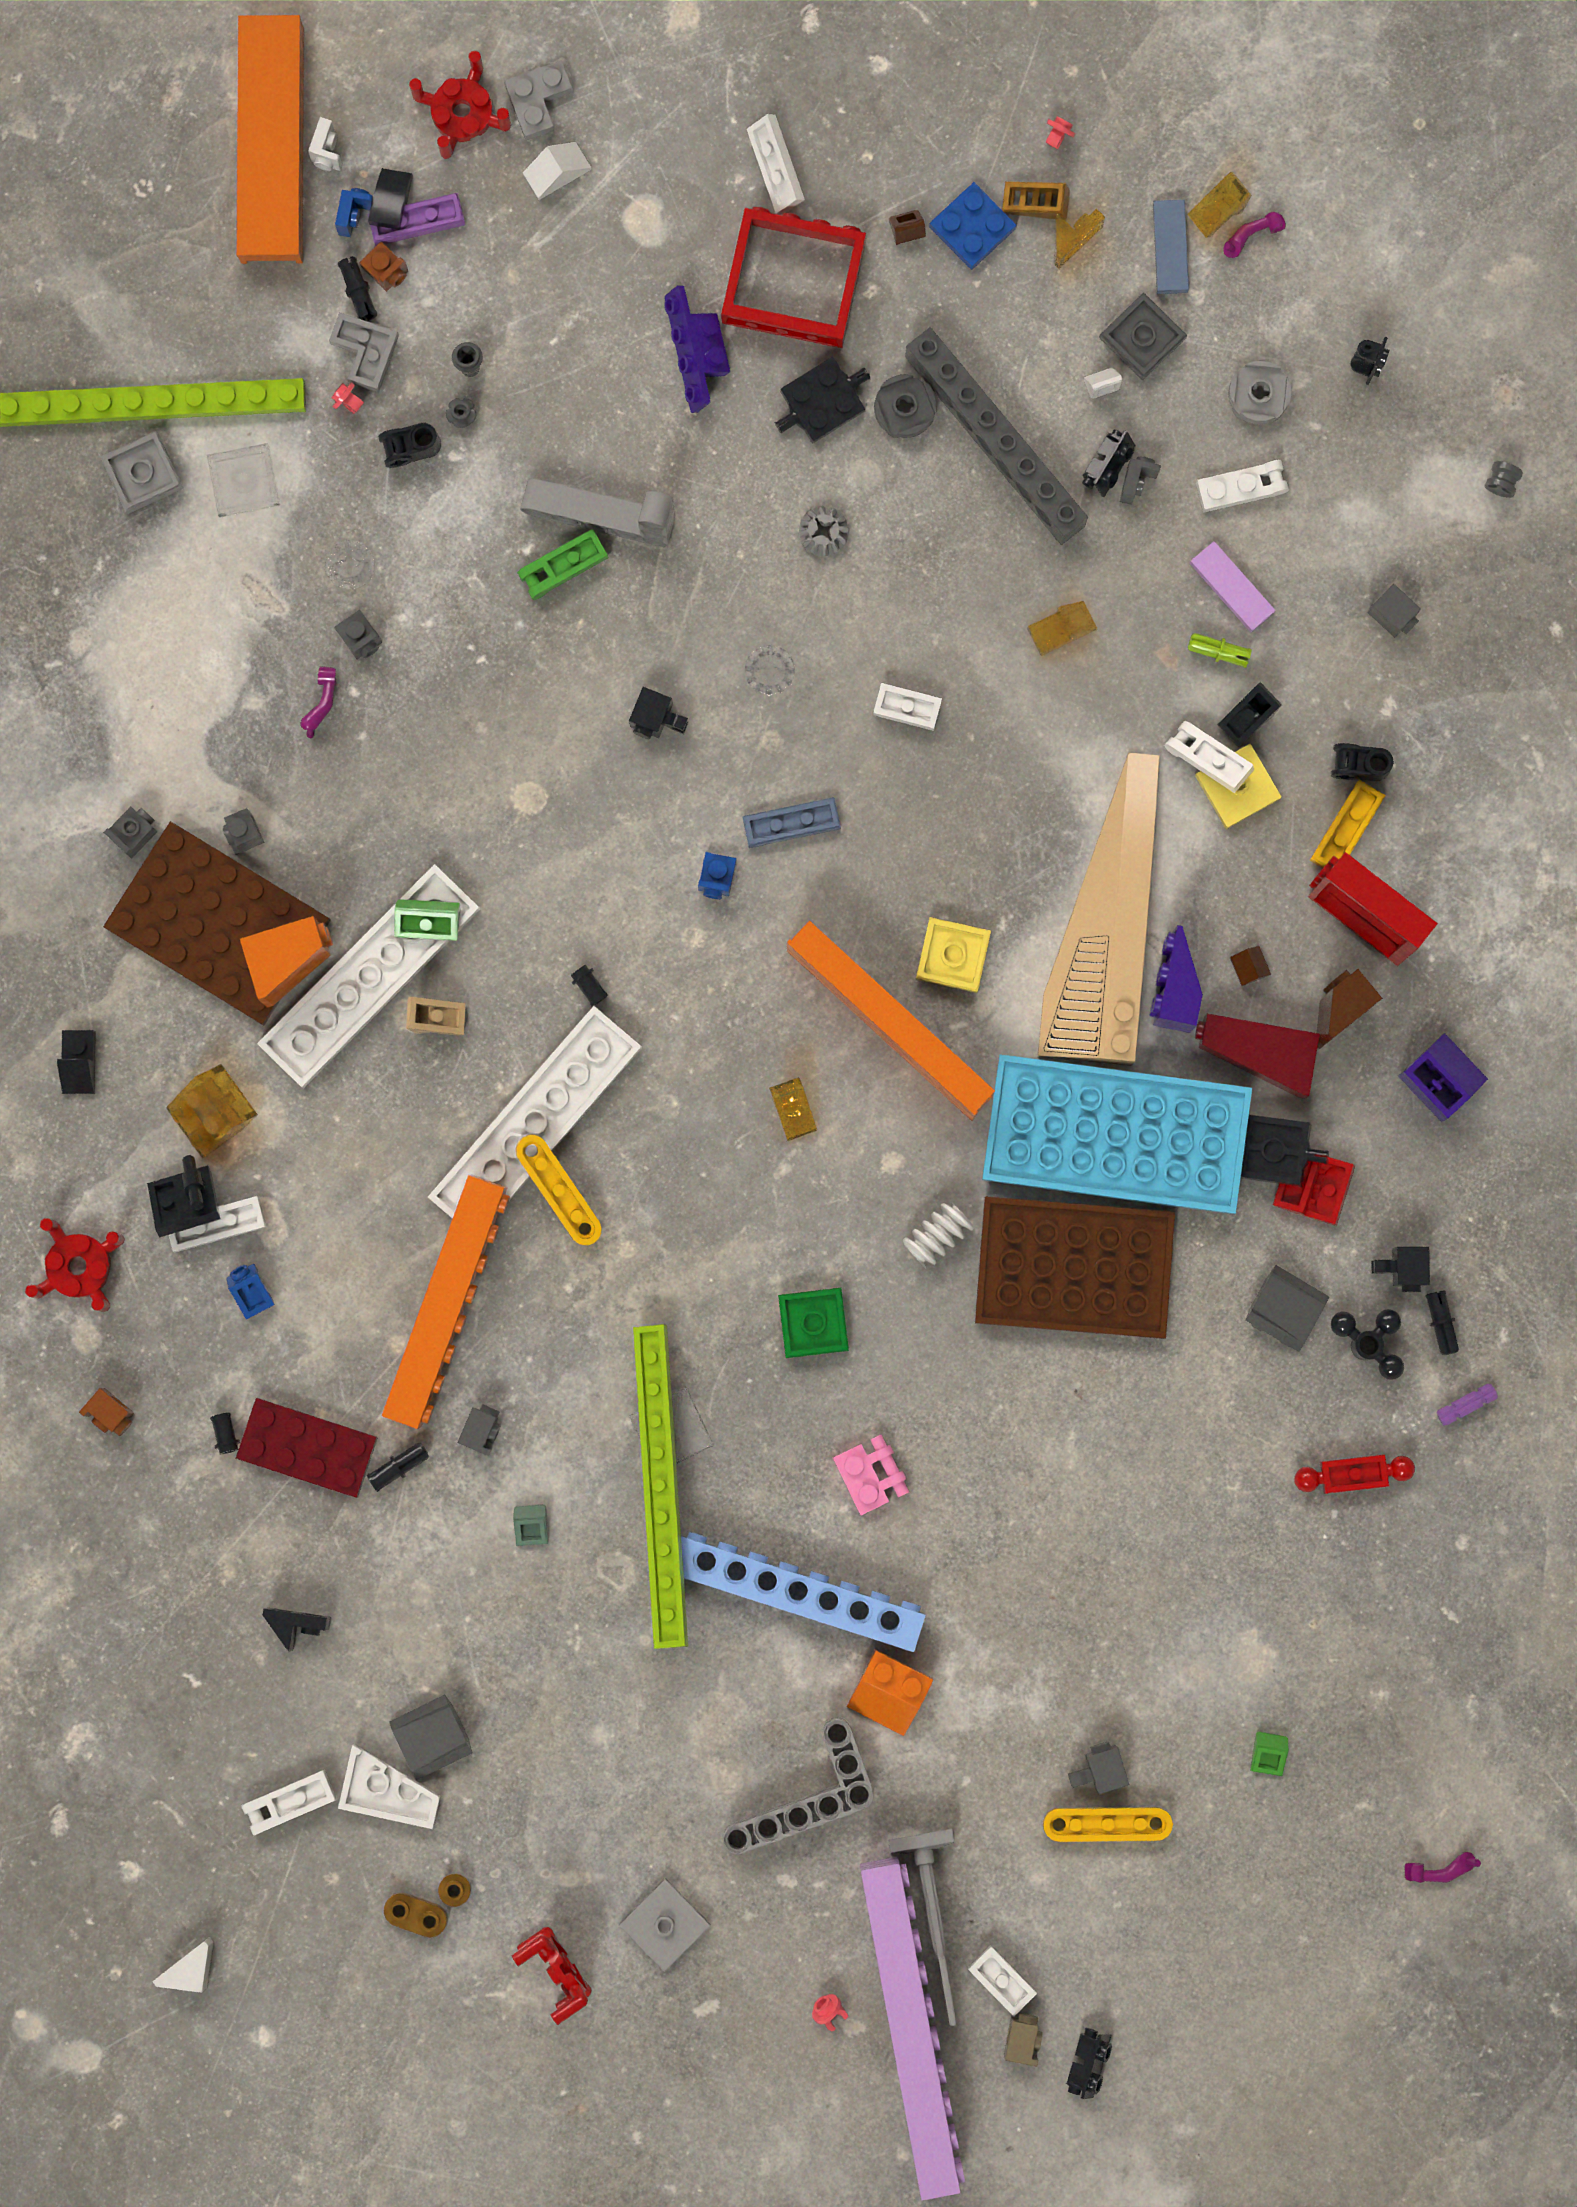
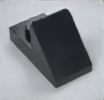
(1249, 714)
(77, 1062)
(285, 1624)

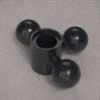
(1387, 1323)

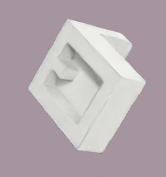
(324, 140)

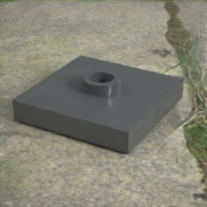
(1143, 336)

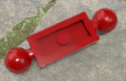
(1354, 1474)

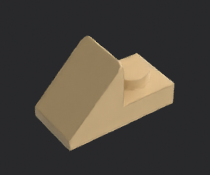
(435, 1016)

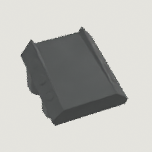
(1286, 1308)
(431, 1737)

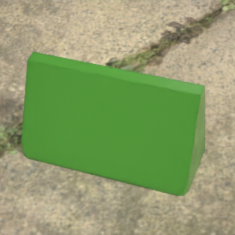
(426, 919)

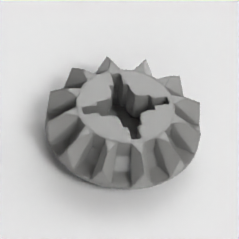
(821, 545)

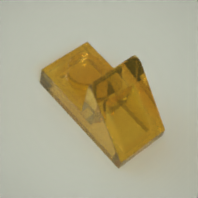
(1220, 204)
(1069, 240)
(1062, 627)
(793, 1109)

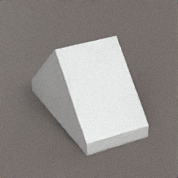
(555, 168)
(190, 1972)

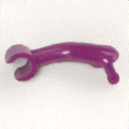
(1236, 243)
(313, 718)
(1461, 1865)

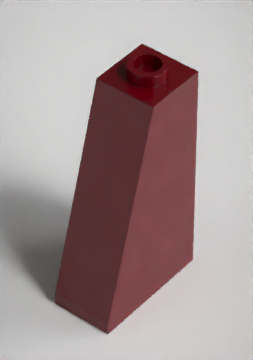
(1264, 1050)

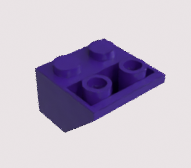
(1443, 1078)

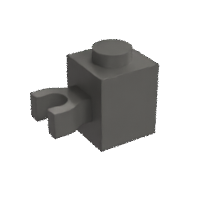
(1104, 1769)

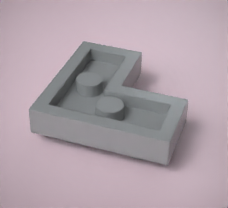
(531, 91)
(373, 349)

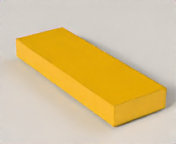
(1348, 823)

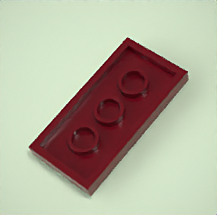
(306, 1447)

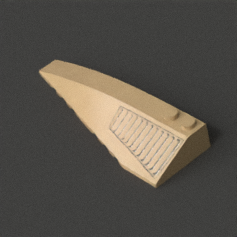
(1098, 972)

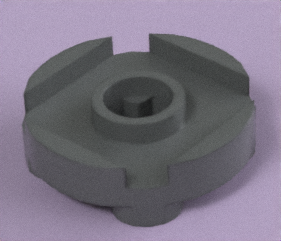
(897, 422)

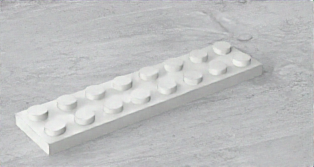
(358, 986)
(544, 1106)

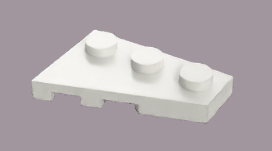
(385, 1792)

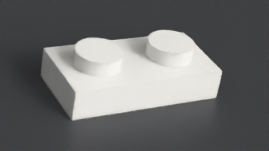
(907, 706)
(1002, 1980)

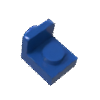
(347, 213)
(716, 875)
(249, 1290)

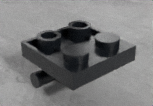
(183, 1199)

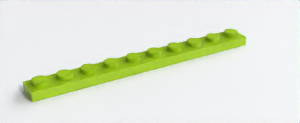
(152, 402)
(660, 1487)

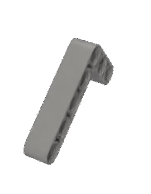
(602, 513)
(810, 1803)

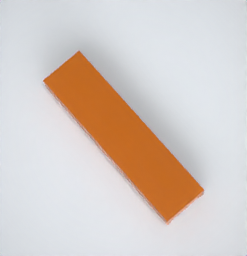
(270, 138)
(890, 1020)

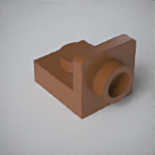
(384, 267)

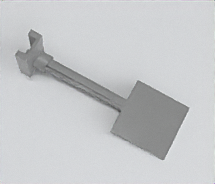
(922, 1848)

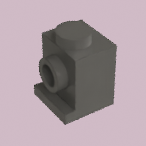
(242, 831)
(132, 842)
(480, 1429)

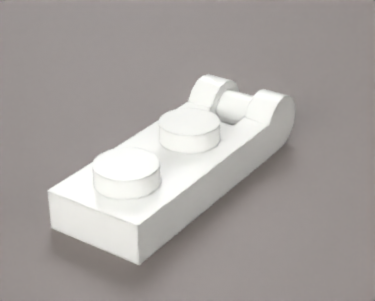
(1241, 486)
(1210, 756)
(290, 1802)

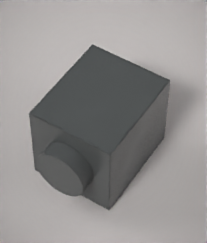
(1395, 611)

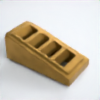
(1037, 188)

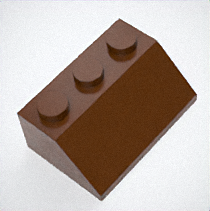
(1344, 1003)

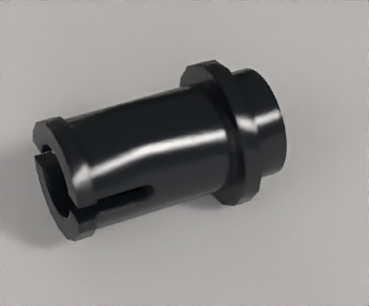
(589, 985)
(224, 1433)

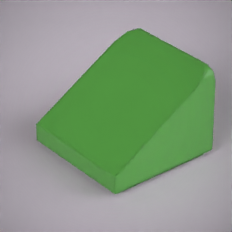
(1269, 1753)

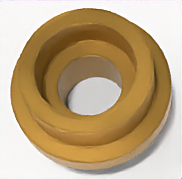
(461, 1882)

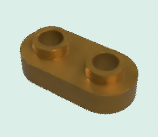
(415, 1914)

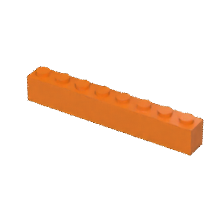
(445, 1301)

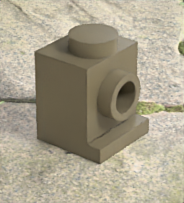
(1023, 2040)

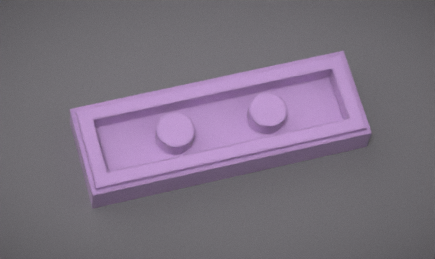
(1232, 587)

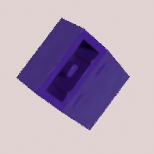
(1180, 990)

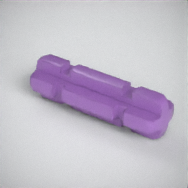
(1467, 1404)

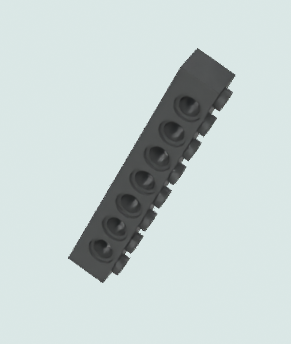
(996, 436)

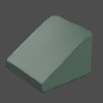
(530, 1525)

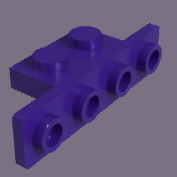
(698, 347)

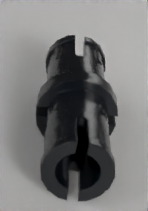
(357, 288)

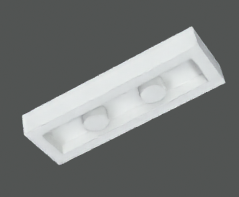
(775, 164)
(235, 1220)

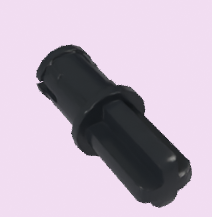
(1442, 1322)
(398, 1466)

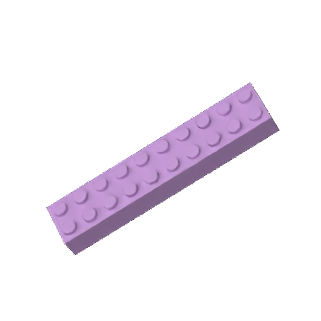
(910, 2031)

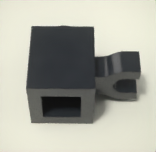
(654, 713)
(1409, 1267)

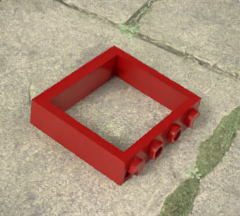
(783, 324)
(1371, 908)

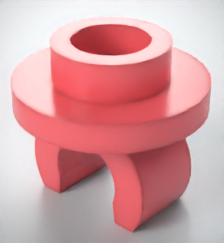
(1058, 133)
(344, 396)
(826, 2009)

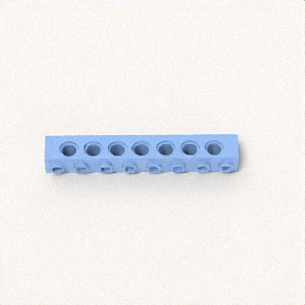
(903, 1635)

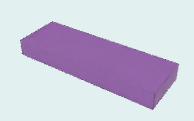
(422, 219)

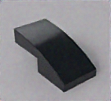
(390, 198)

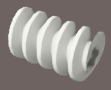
(937, 1234)

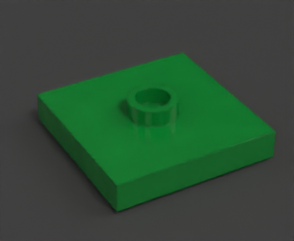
(813, 1322)

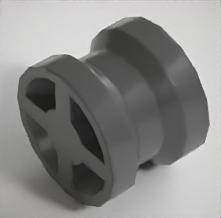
(1503, 479)

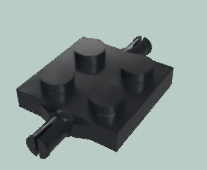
(822, 400)
(1278, 1150)

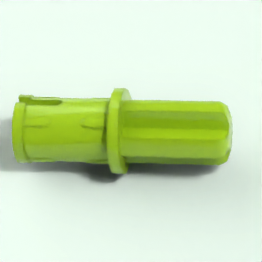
(1219, 649)

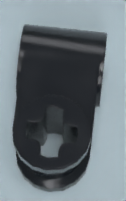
(407, 445)
(1359, 762)

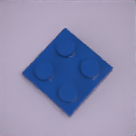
(972, 225)

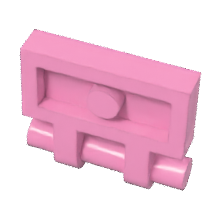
(861, 1478)

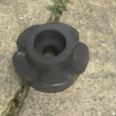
(464, 420)

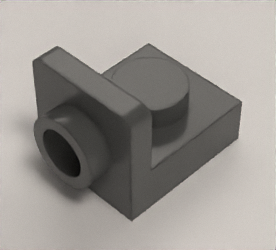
(1133, 482)
(359, 635)

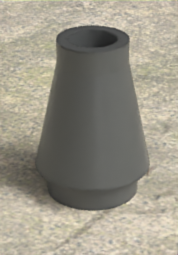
(466, 353)

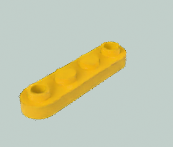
(558, 1190)
(1107, 1824)

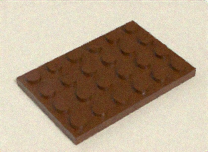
(195, 907)
(1075, 1267)

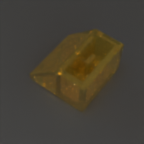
(211, 1110)

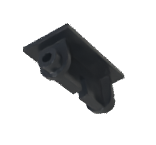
(1369, 358)
(1117, 450)
(1087, 2076)

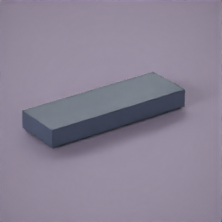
(1170, 246)
(791, 822)

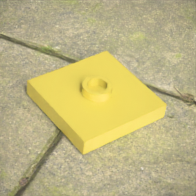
(1252, 796)
(953, 955)

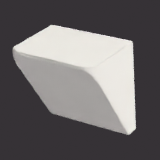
(1103, 382)

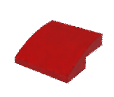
(1321, 1191)

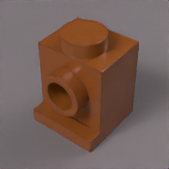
(108, 1412)

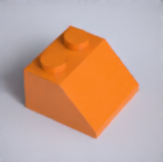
(890, 1692)

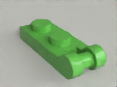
(563, 564)

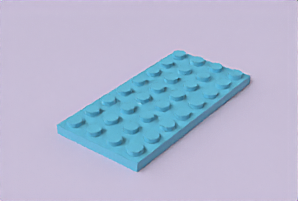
(1117, 1134)

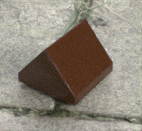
(907, 226)
(1250, 965)

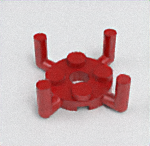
(458, 92)
(59, 1260)
(560, 1971)

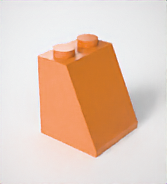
(285, 956)

